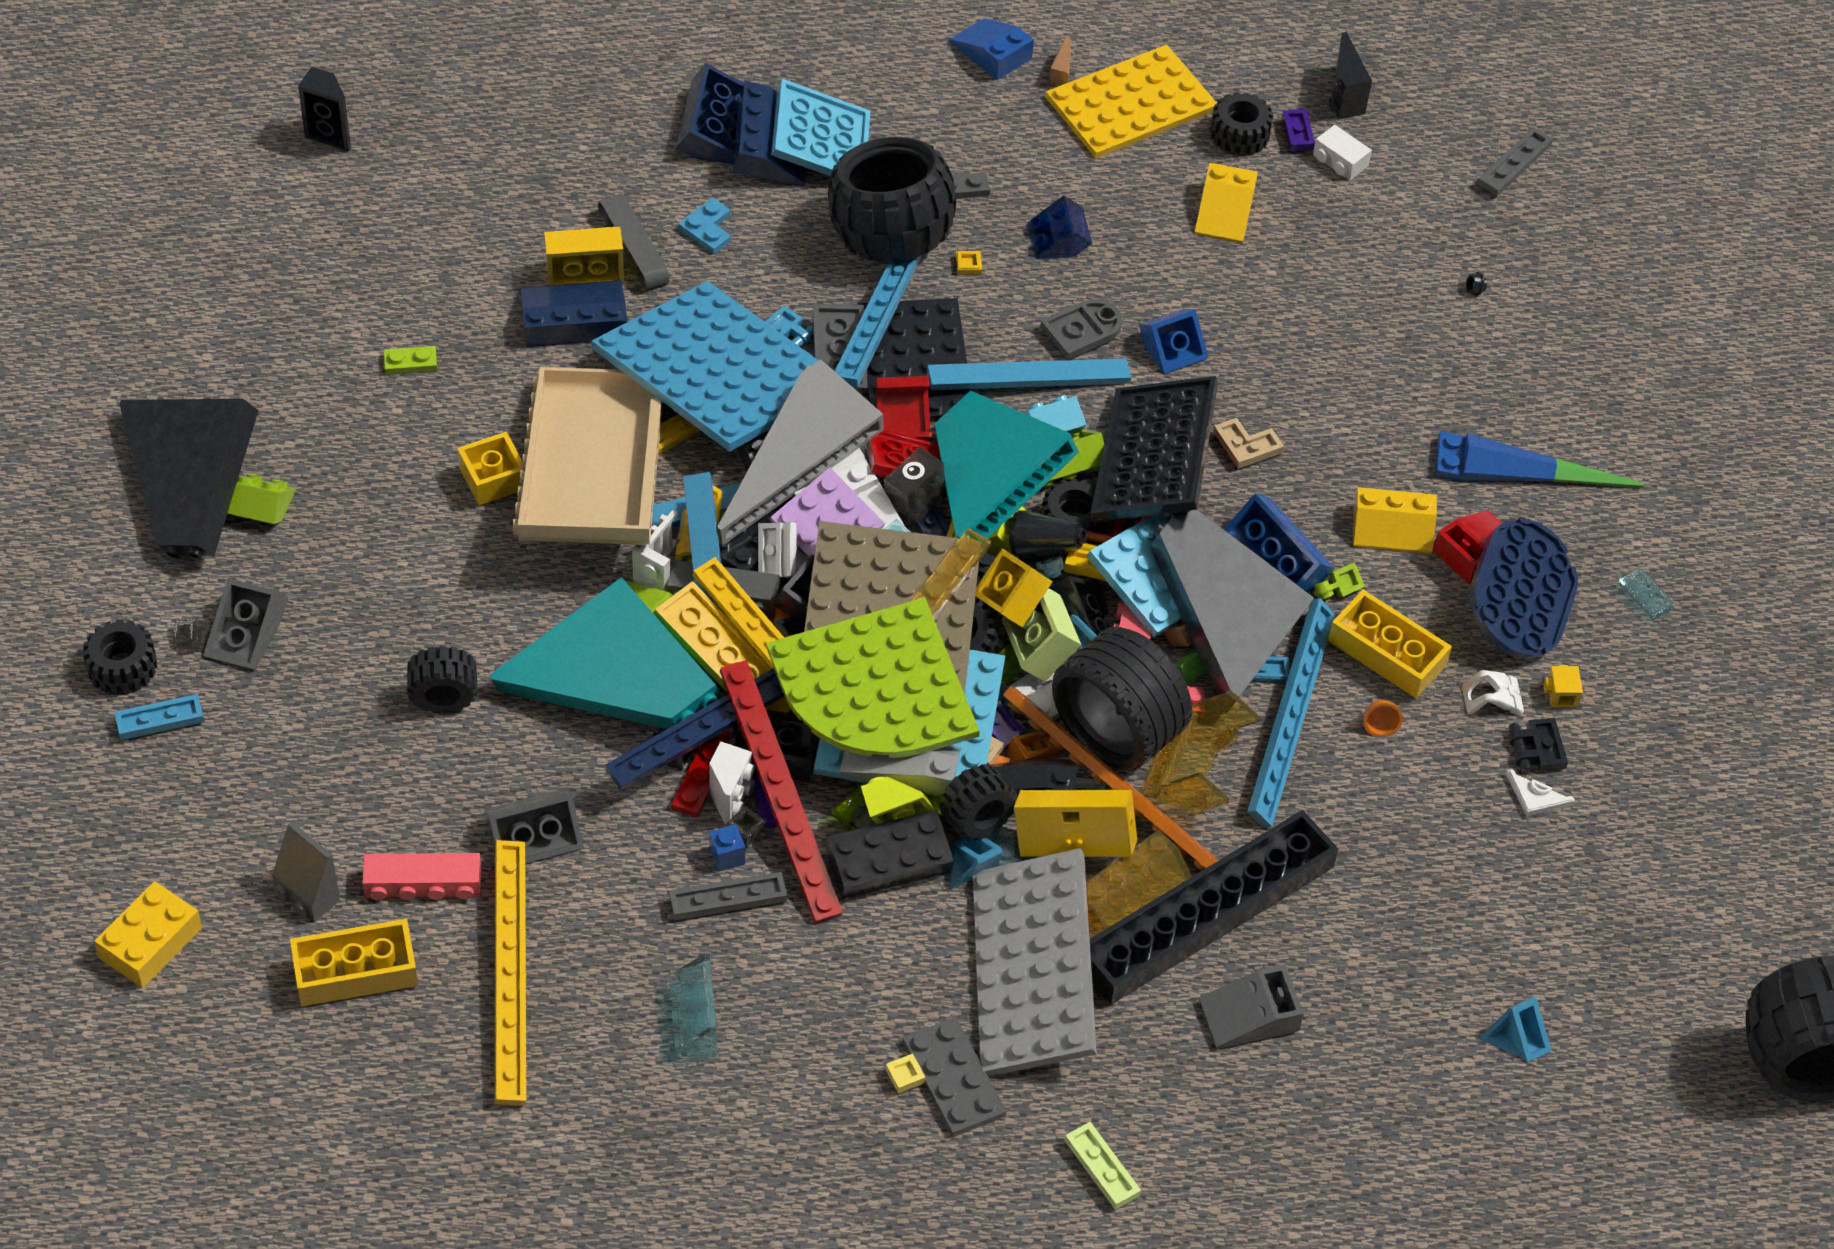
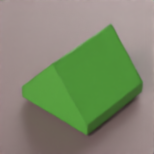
(1191, 668)

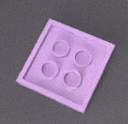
(824, 500)

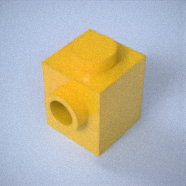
(1564, 686)

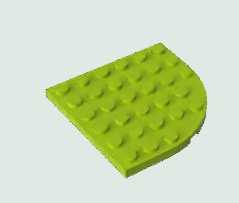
(876, 683)

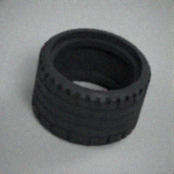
(1122, 698)

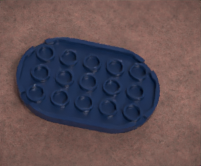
(1523, 589)

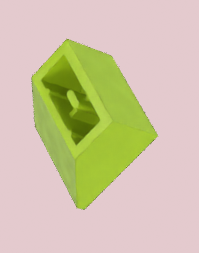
(261, 499)

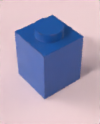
(727, 848)

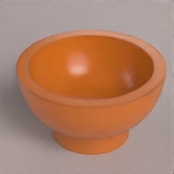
(1382, 718)

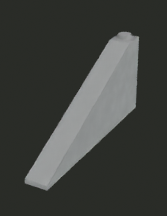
(813, 431)

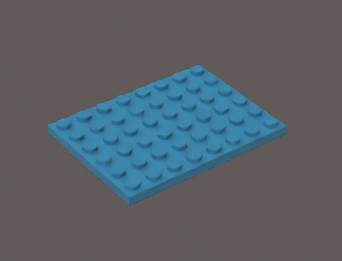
(709, 363)

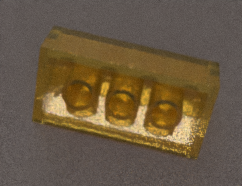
(1134, 881)

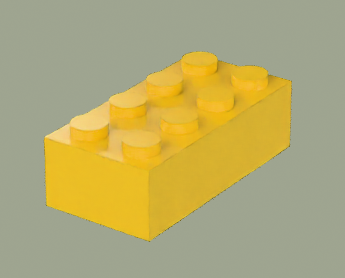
(1389, 643)
(353, 962)

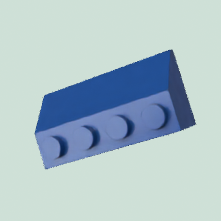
(1279, 542)

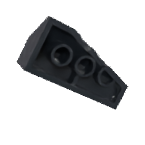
(1084, 600)
(1039, 774)

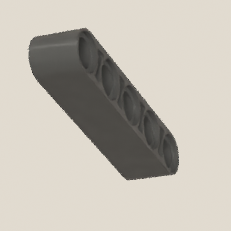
(637, 245)

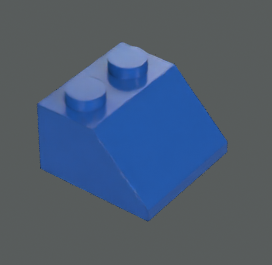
(1174, 340)

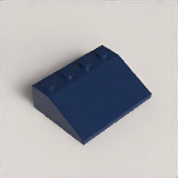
(710, 116)
(755, 138)
(571, 312)

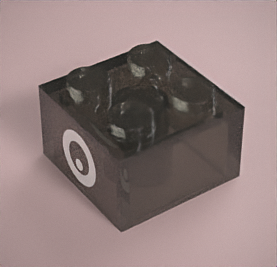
(916, 486)

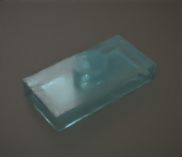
(1646, 594)

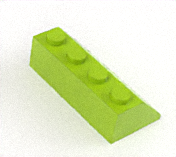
(1089, 457)

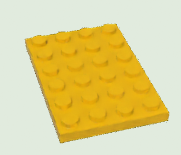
(1131, 101)

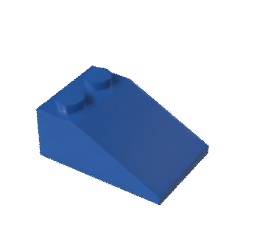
(995, 46)

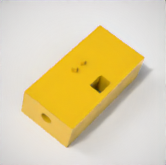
(1075, 819)

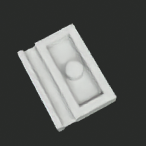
(777, 548)

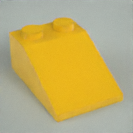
(1226, 203)

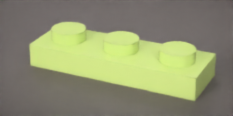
(1102, 1165)

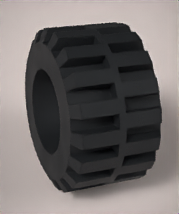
(1241, 123)
(1074, 497)
(988, 629)
(124, 673)
(442, 679)
(978, 802)

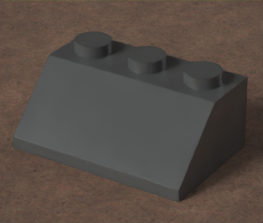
(543, 822)

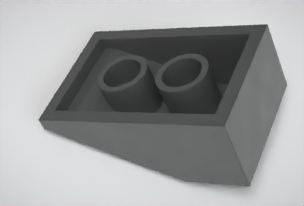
(244, 623)
(305, 874)

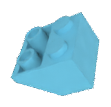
(1062, 413)

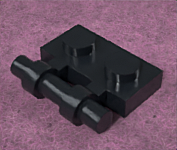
(1546, 744)

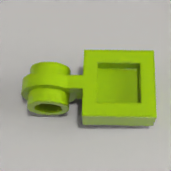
(1344, 581)

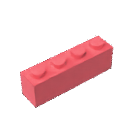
(422, 875)

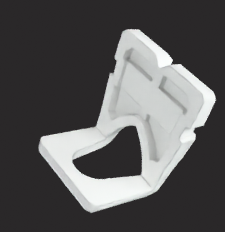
(1504, 697)

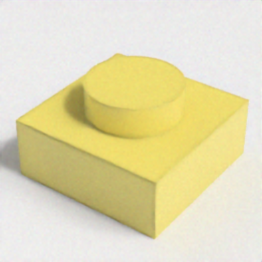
(905, 1073)

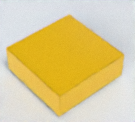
(968, 263)

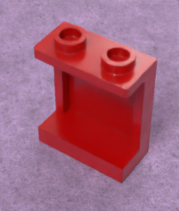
(905, 405)

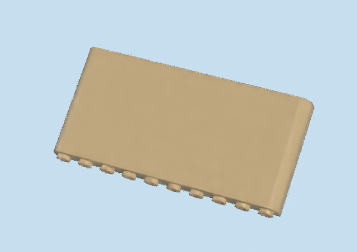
(588, 459)

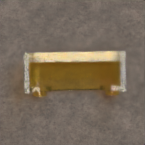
(1184, 763)

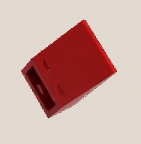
(1463, 541)

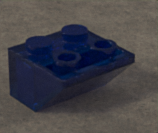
(1059, 230)

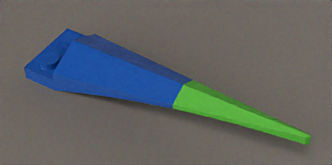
(1483, 459)

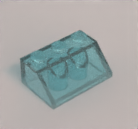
(694, 1011)

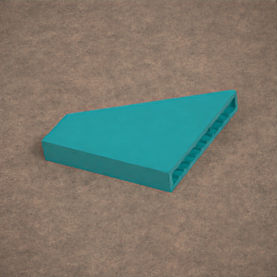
(996, 460)
(611, 662)

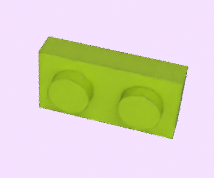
(410, 360)

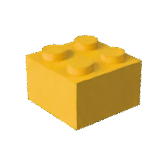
(490, 467)
(1012, 587)

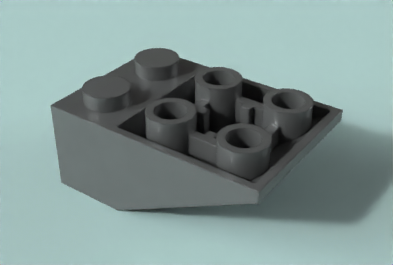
(1253, 1008)

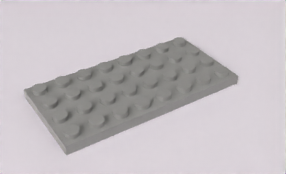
(1033, 963)

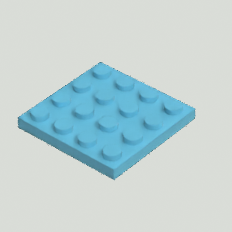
(815, 127)
(1135, 575)

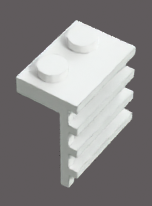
(650, 561)

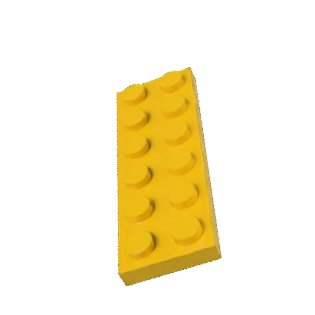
(710, 636)

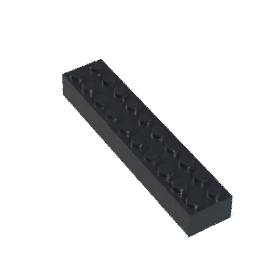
(1209, 905)

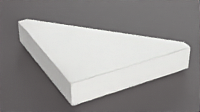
(1535, 796)

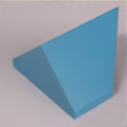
(972, 858)
(1520, 1031)

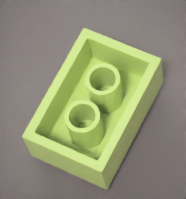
(1045, 638)

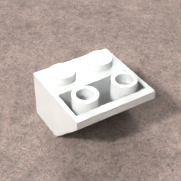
(730, 779)

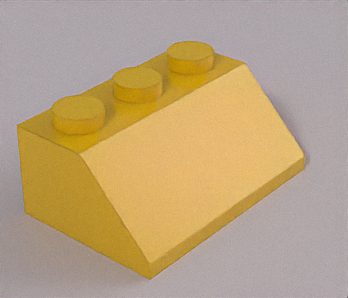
(1394, 520)

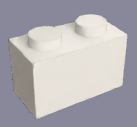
(1342, 152)

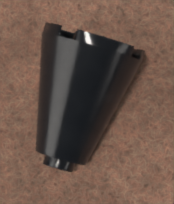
(1043, 536)

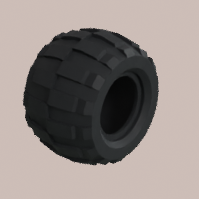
(892, 199)
(1794, 1029)

